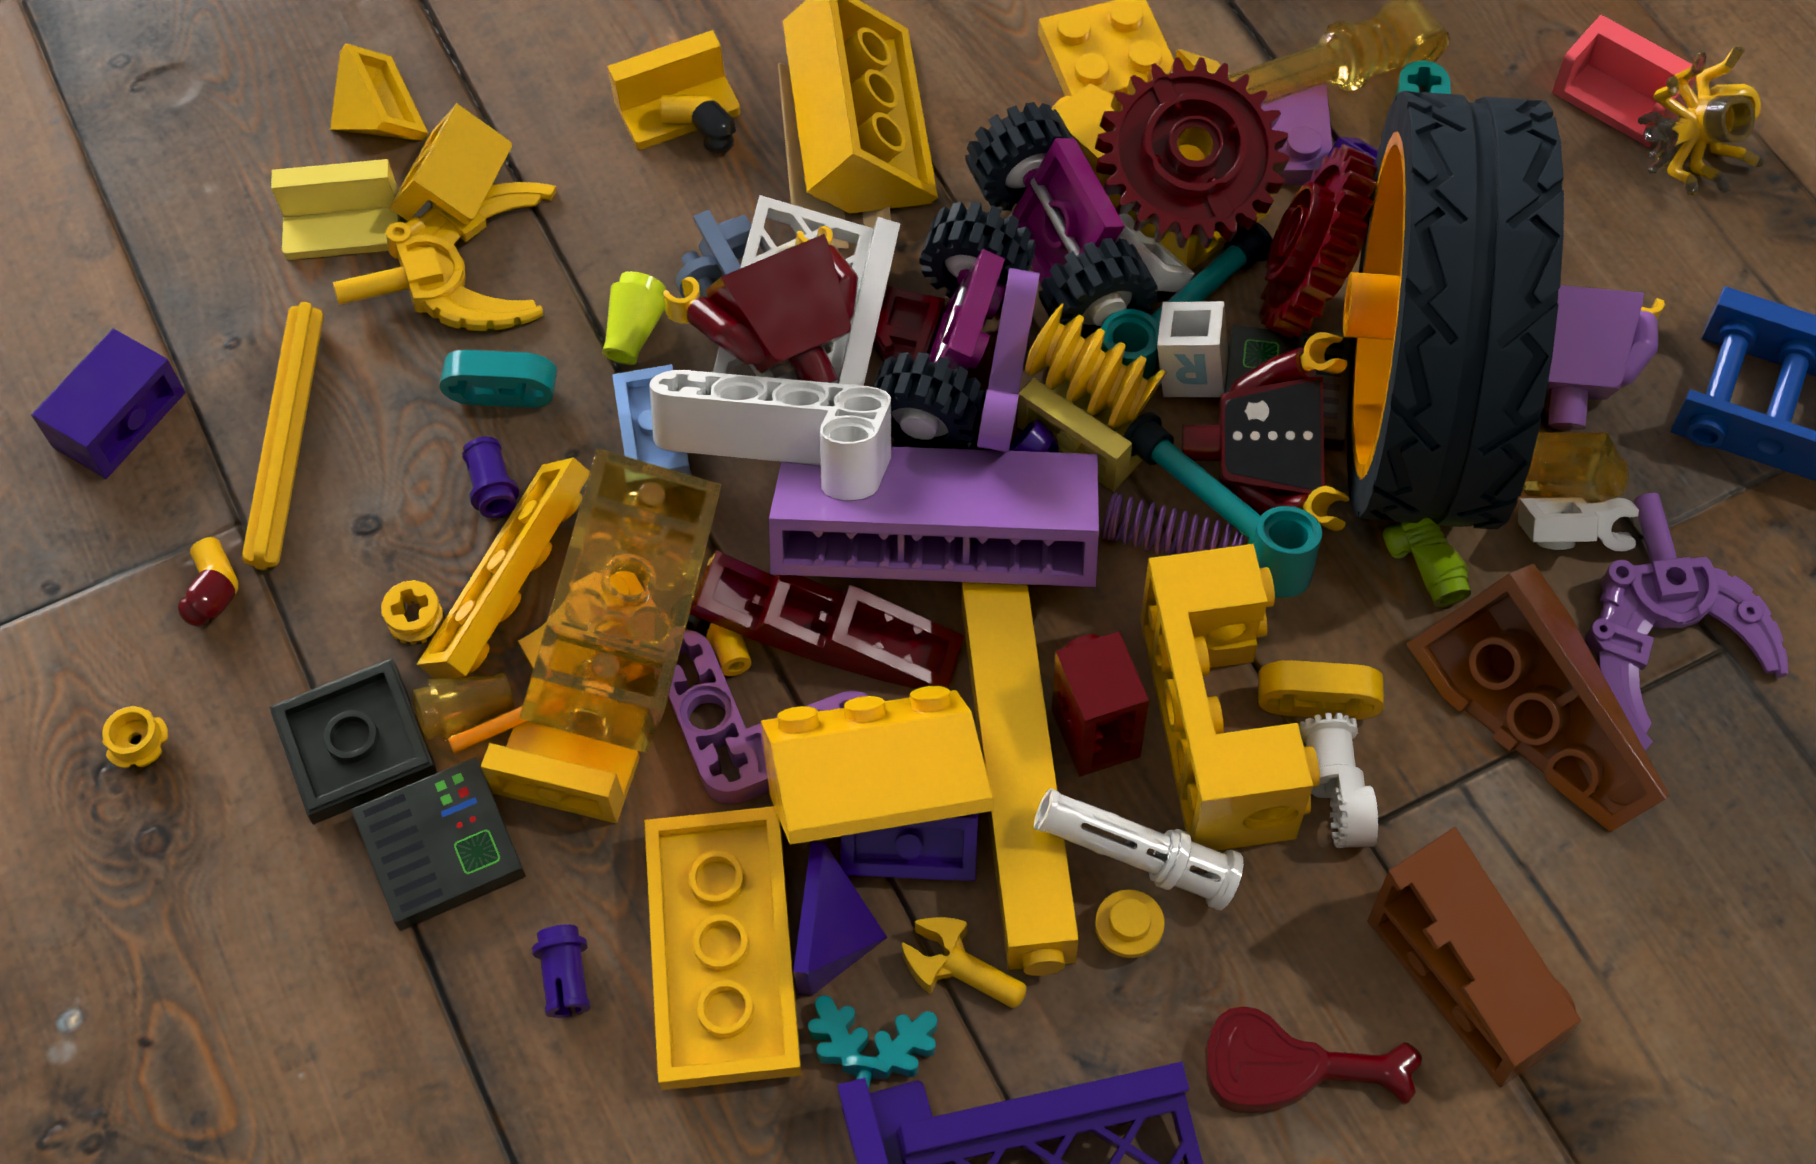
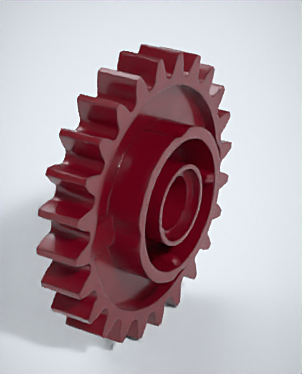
(1199, 112)
(1318, 241)

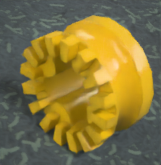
(429, 615)

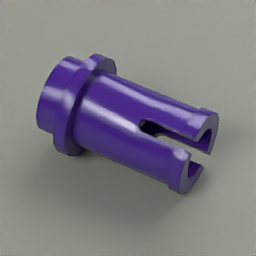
(492, 489)
(562, 970)

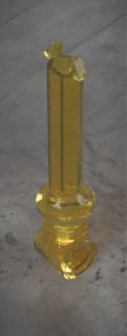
(1353, 52)

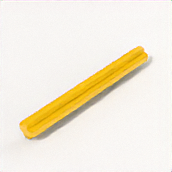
(283, 437)

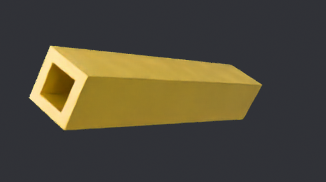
(1020, 769)

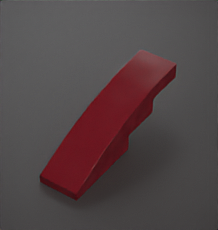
(827, 626)

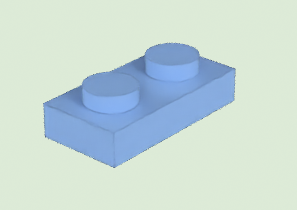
(635, 420)

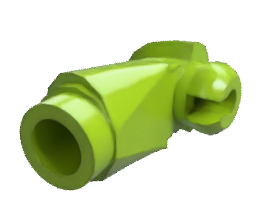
(1437, 561)

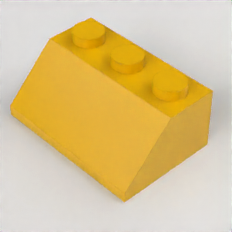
(874, 764)

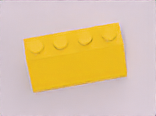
(857, 107)

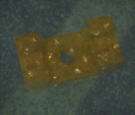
(613, 654)

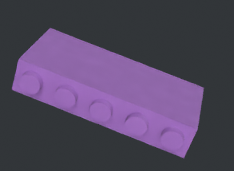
(945, 520)

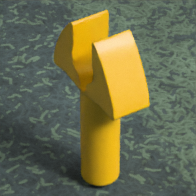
(958, 963)

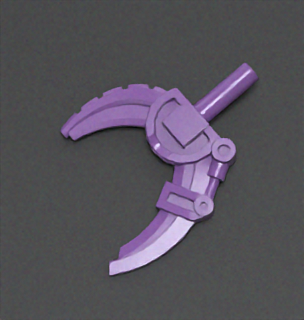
(1670, 595)

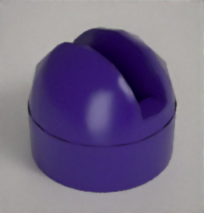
(1035, 438)

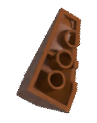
(1535, 684)

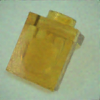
(1576, 467)

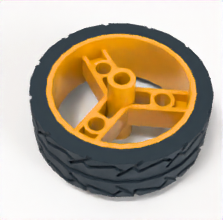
(1454, 309)

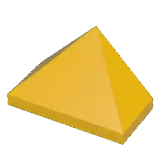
(373, 97)

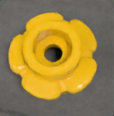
(123, 727)

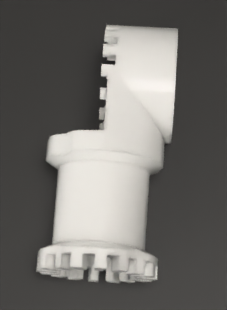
(1351, 801)

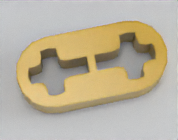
(1320, 688)

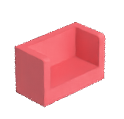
(1616, 75)

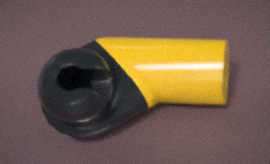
(705, 114)
(727, 645)

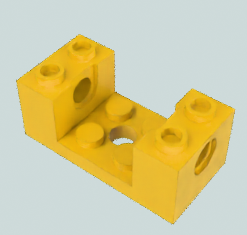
(1231, 785)

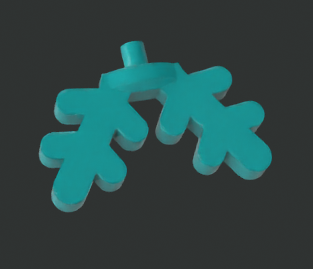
(892, 1055)

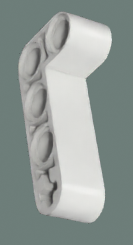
(780, 421)

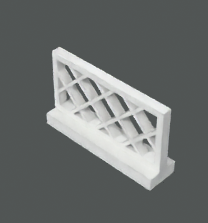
(870, 262)

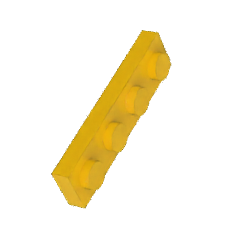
(494, 586)

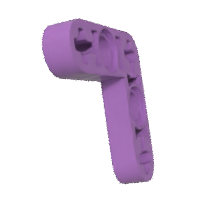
(1008, 360)
(743, 744)

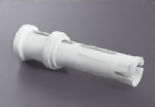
(1172, 853)

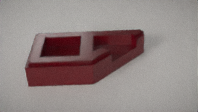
(907, 323)

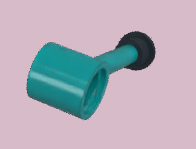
(1140, 330)
(1283, 536)

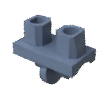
(720, 247)

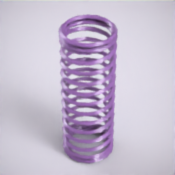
(1113, 514)

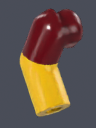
(213, 586)

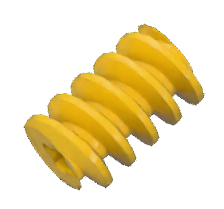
(1091, 370)

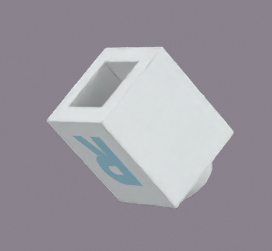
(1193, 349)

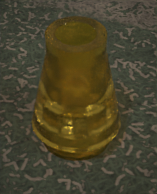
(459, 703)

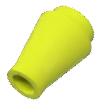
(632, 314)

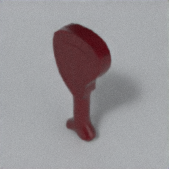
(1264, 1069)

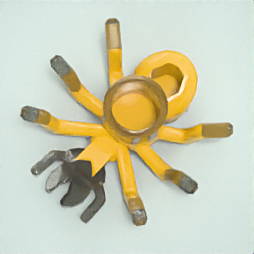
(1712, 118)

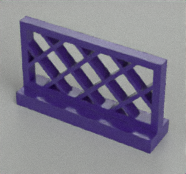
(1058, 1115)

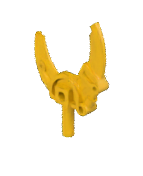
(436, 271)

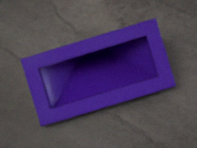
(833, 924)

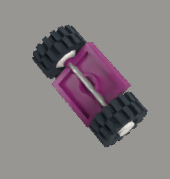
(1062, 203)
(972, 259)

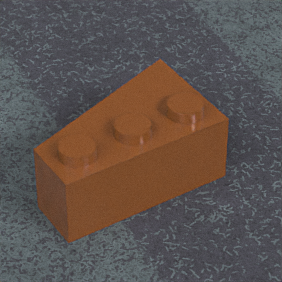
(1472, 957)

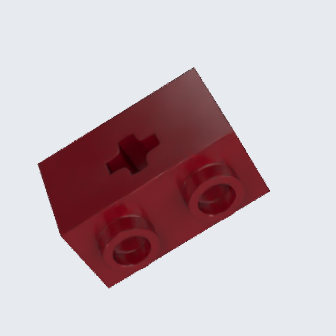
(1099, 702)

